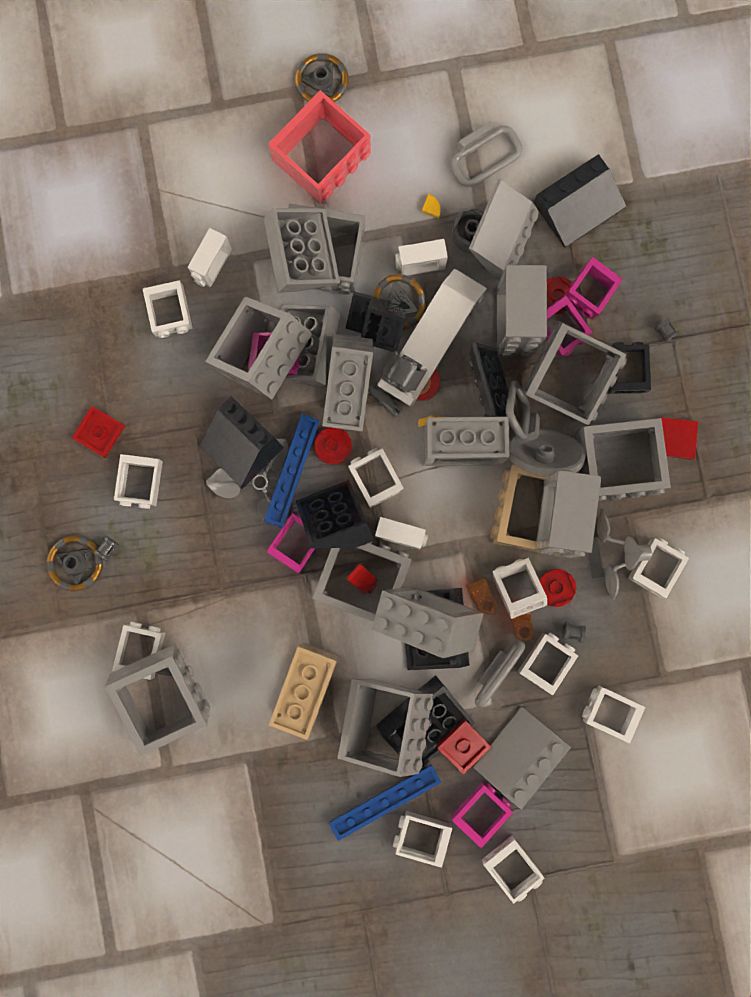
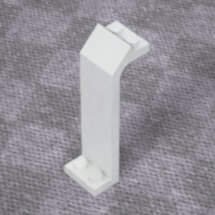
(438, 329)

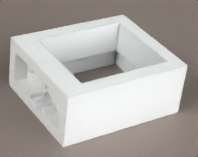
(421, 257)
(209, 258)
(163, 291)
(125, 461)
(386, 494)
(401, 533)
(651, 586)
(524, 605)
(136, 627)
(567, 649)
(632, 719)
(501, 853)
(436, 859)

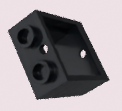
(634, 387)

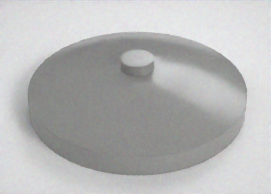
(547, 453)

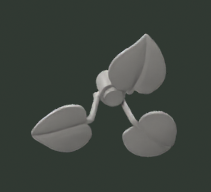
(226, 487)
(633, 554)

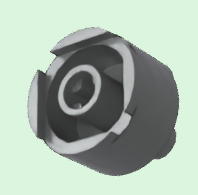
(463, 224)
(404, 372)

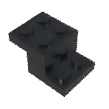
(375, 321)

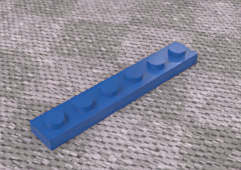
(291, 471)
(384, 802)

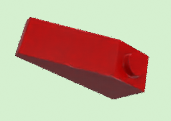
(362, 580)

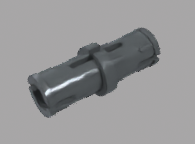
(385, 400)

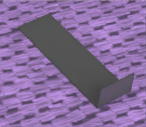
(595, 560)

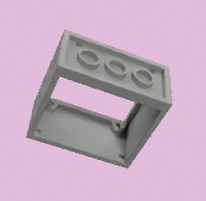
(350, 224)
(521, 310)
(275, 357)
(348, 382)
(597, 394)
(466, 441)
(658, 455)
(568, 514)
(320, 594)
(427, 622)
(167, 658)
(358, 722)

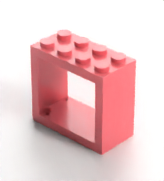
(316, 109)

